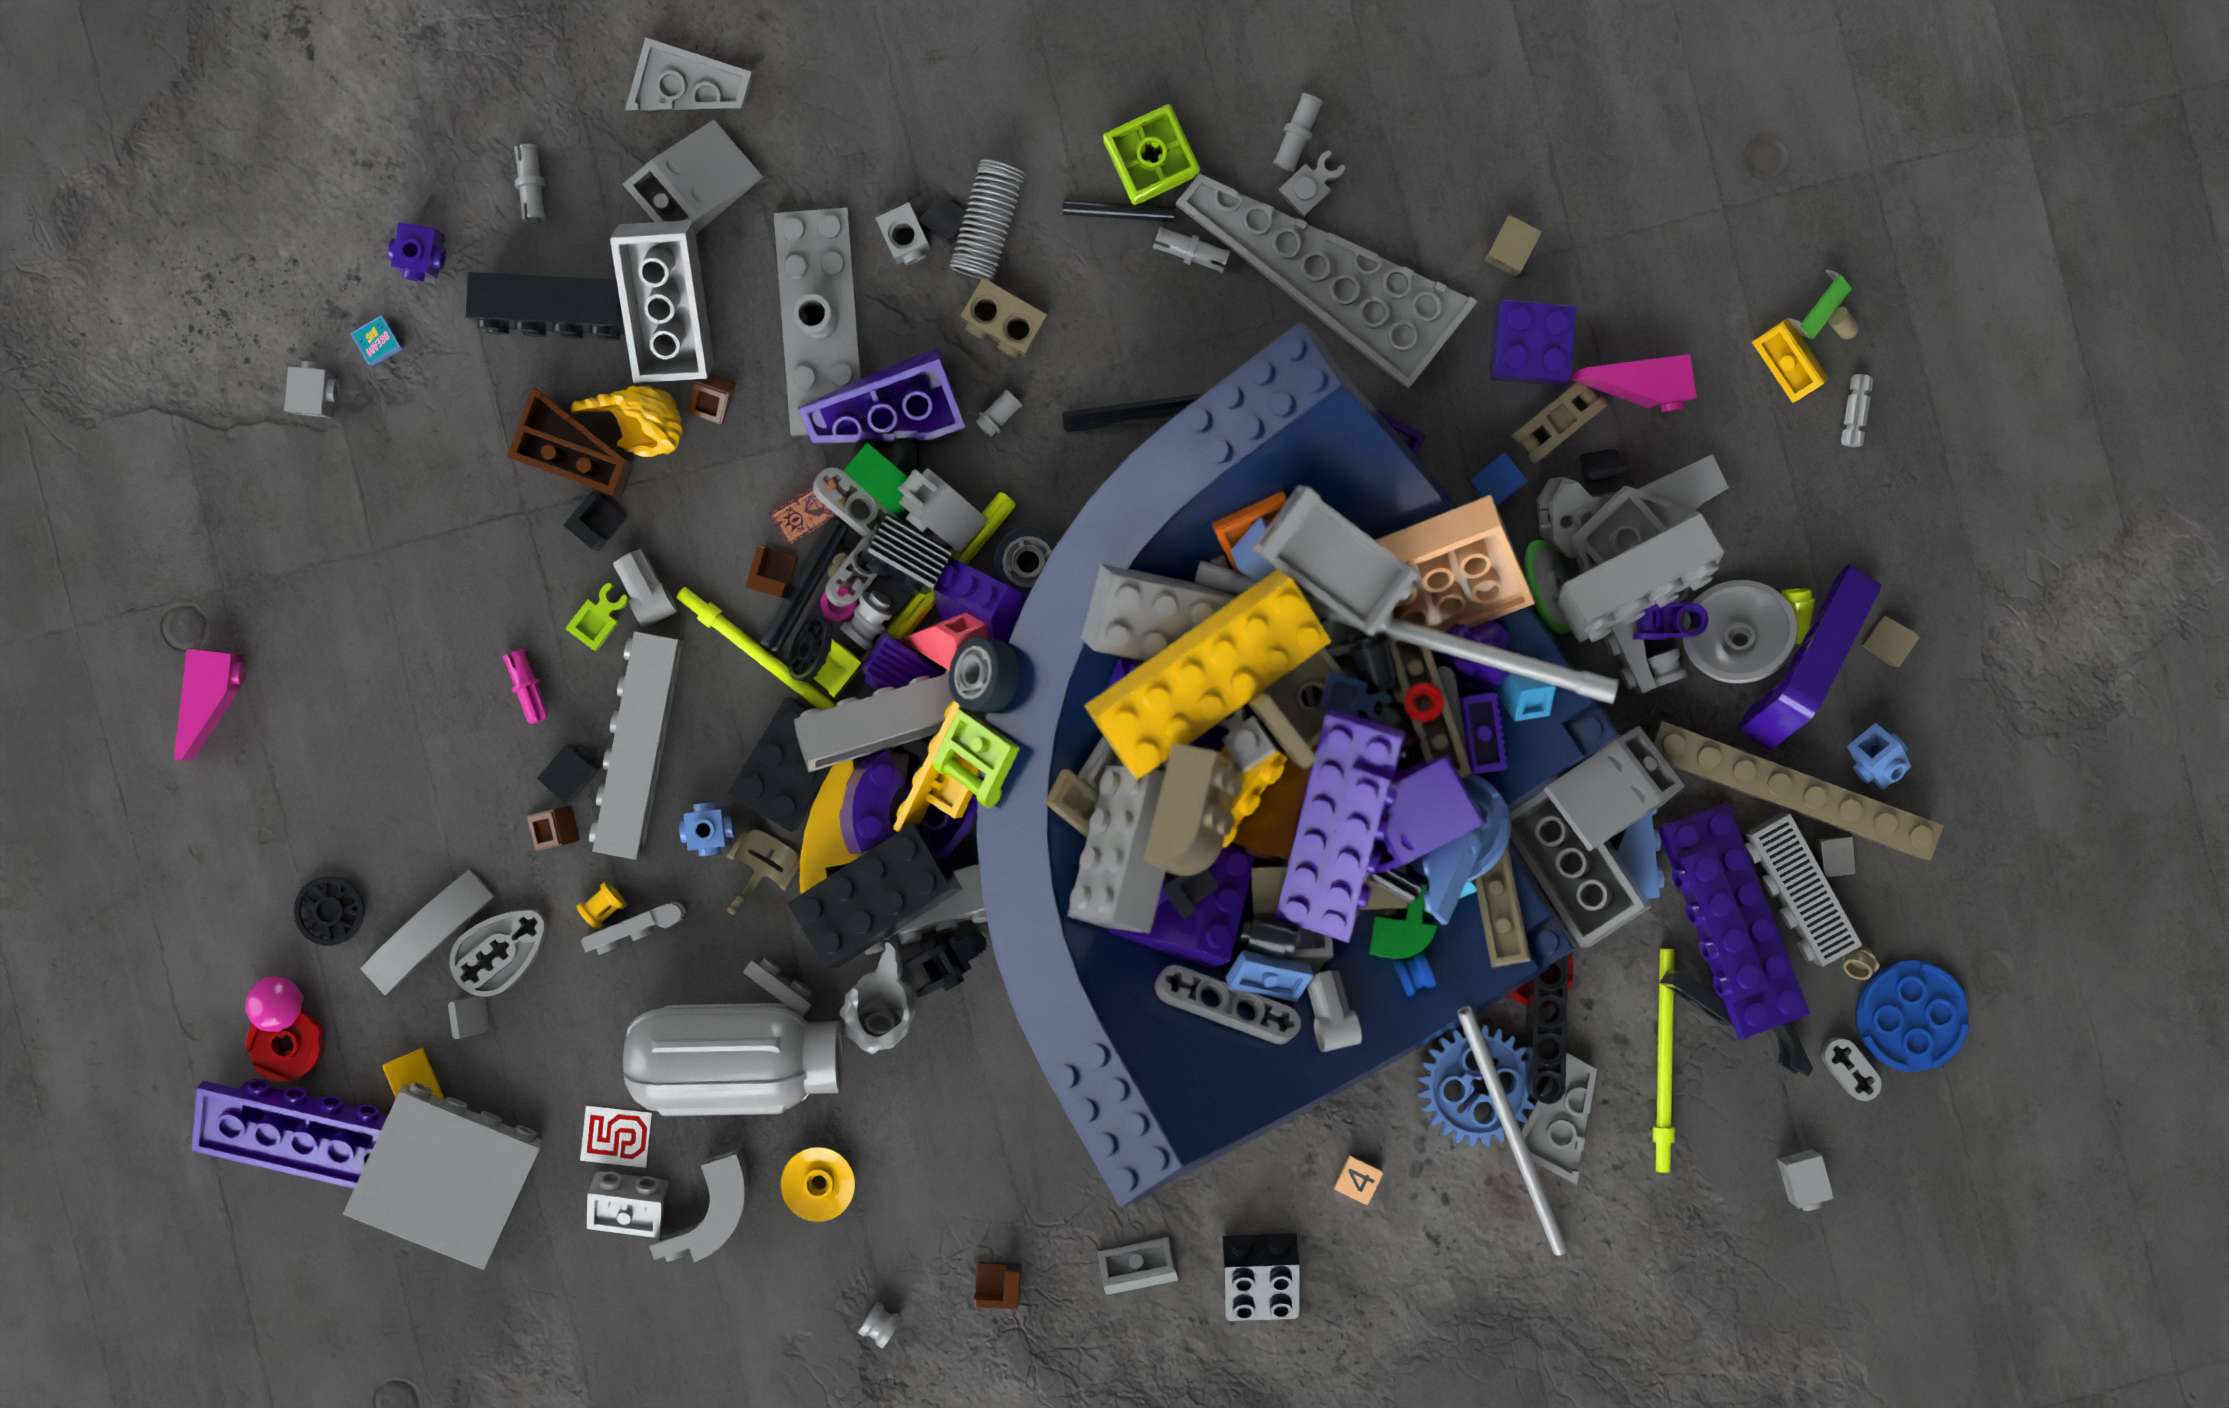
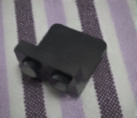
(1261, 1277)

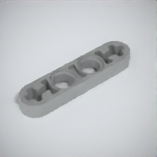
(1226, 1011)

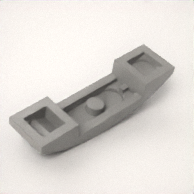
(426, 931)

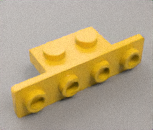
(932, 786)

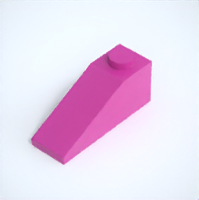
(1647, 382)
(207, 692)

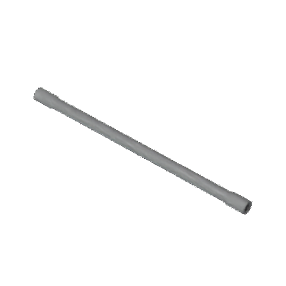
(1581, 682)

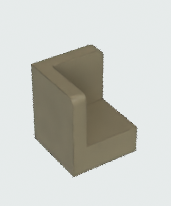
(1512, 246)

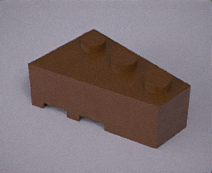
(566, 447)

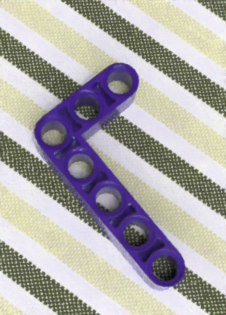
(1815, 662)

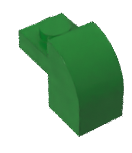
(879, 479)
(1402, 938)

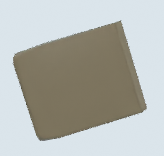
(1891, 641)

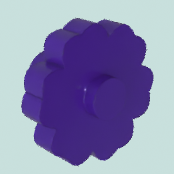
(1481, 675)

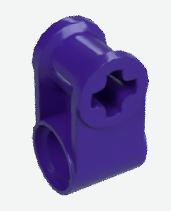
(1665, 622)

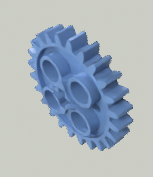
(1450, 1065)

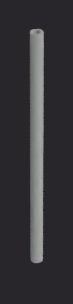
(1512, 1129)

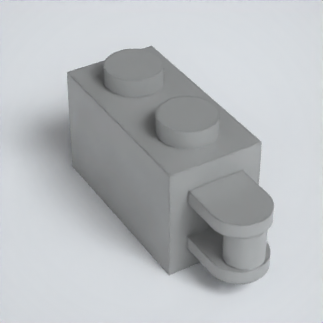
(941, 509)

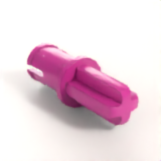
(526, 686)

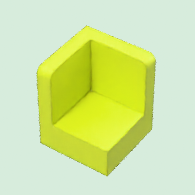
(839, 669)

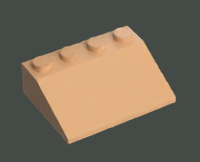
(1463, 568)

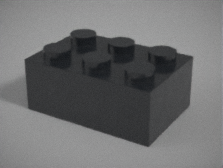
(776, 774)

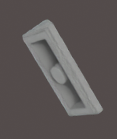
(1137, 1266)

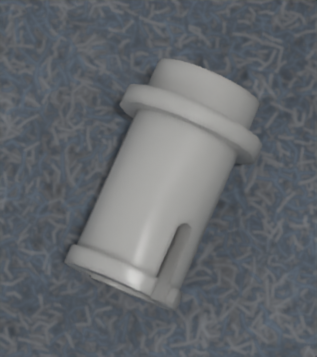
(998, 413)

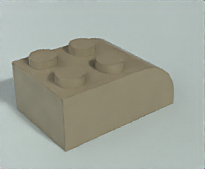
(1193, 810)

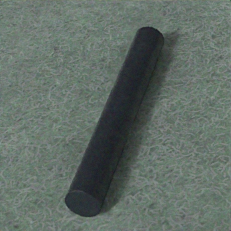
(1119, 211)

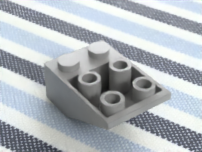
(694, 178)
(1614, 788)

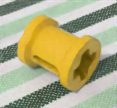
(601, 905)

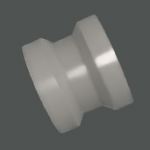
(862, 630)
(1666, 667)
(879, 1324)

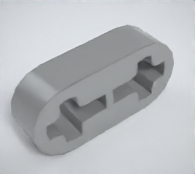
(1857, 1063)

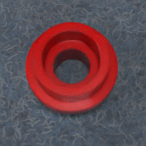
(1432, 693)

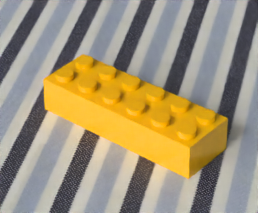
(1208, 673)

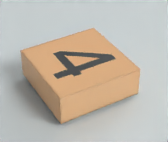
(1358, 1179)

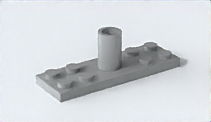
(816, 276)

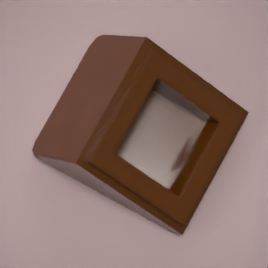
(711, 398)
(553, 828)

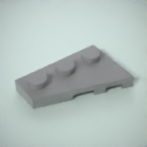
(685, 81)
(1558, 1129)

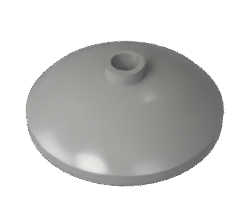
(1747, 613)

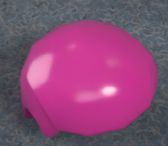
(273, 1003)

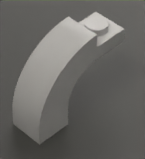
(729, 1195)

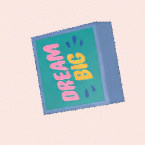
(376, 340)

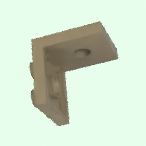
(1285, 715)

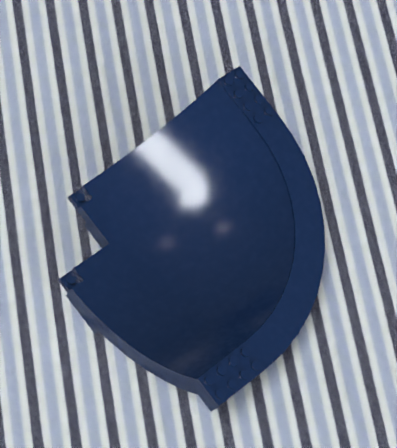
(1136, 1075)

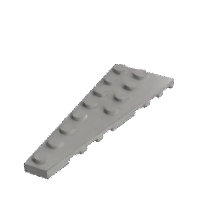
(1365, 299)

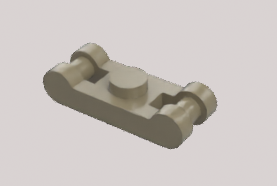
(1559, 420)

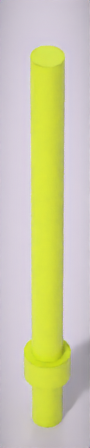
(711, 615)
(1663, 1132)

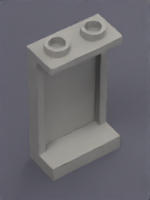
(1336, 562)

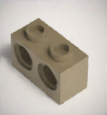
(1009, 310)

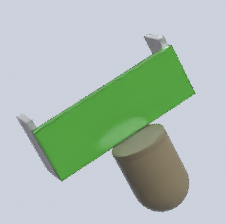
(1828, 310)

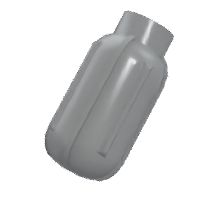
(730, 1059)

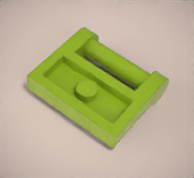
(982, 748)

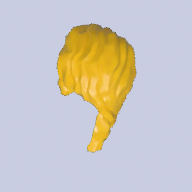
(645, 416)

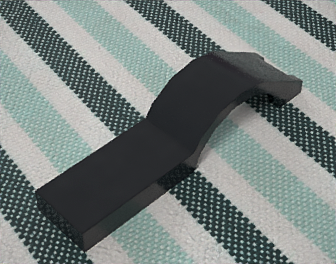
(1791, 1055)

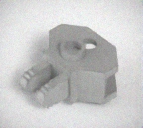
(1569, 511)

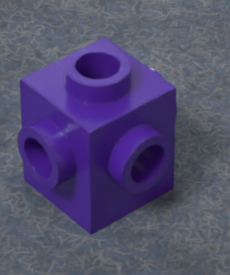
(417, 252)

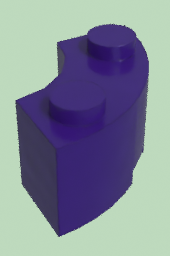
(867, 802)

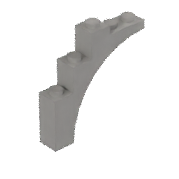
(1687, 488)

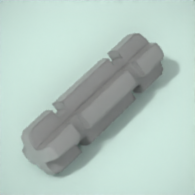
(1857, 410)

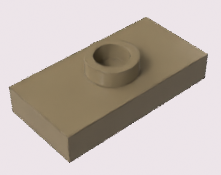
(1073, 800)

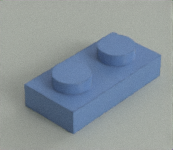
(1269, 976)

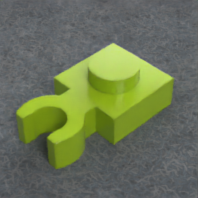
(594, 621)

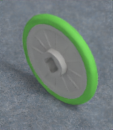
(1545, 578)

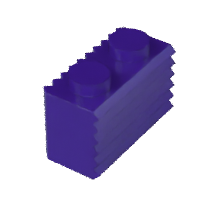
(896, 664)
(1483, 732)

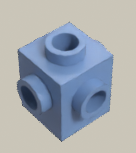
(1879, 757)
(721, 829)

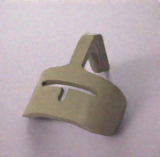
(762, 843)

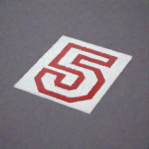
(615, 1136)

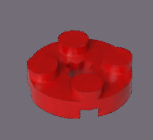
(296, 1062)

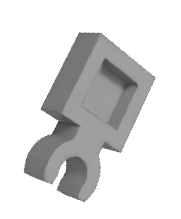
(1308, 187)
(1247, 740)

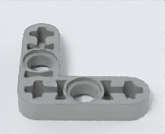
(860, 525)

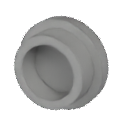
(875, 607)

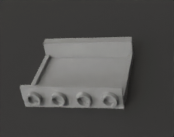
(443, 1175)

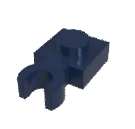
(1349, 697)

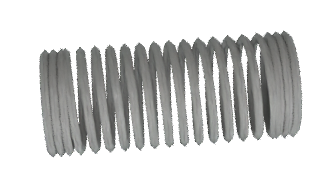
(988, 232)

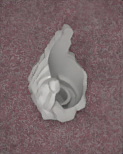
(880, 1005)

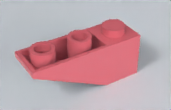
(945, 637)

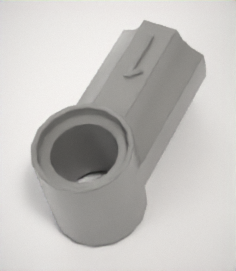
(648, 596)
(1334, 1021)

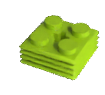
(1160, 132)

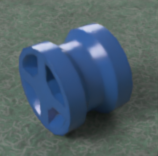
(1414, 973)

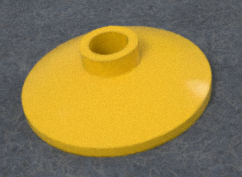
(813, 1202)

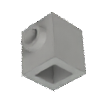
(311, 390)

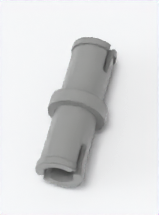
(1298, 132)
(530, 183)
(1191, 249)

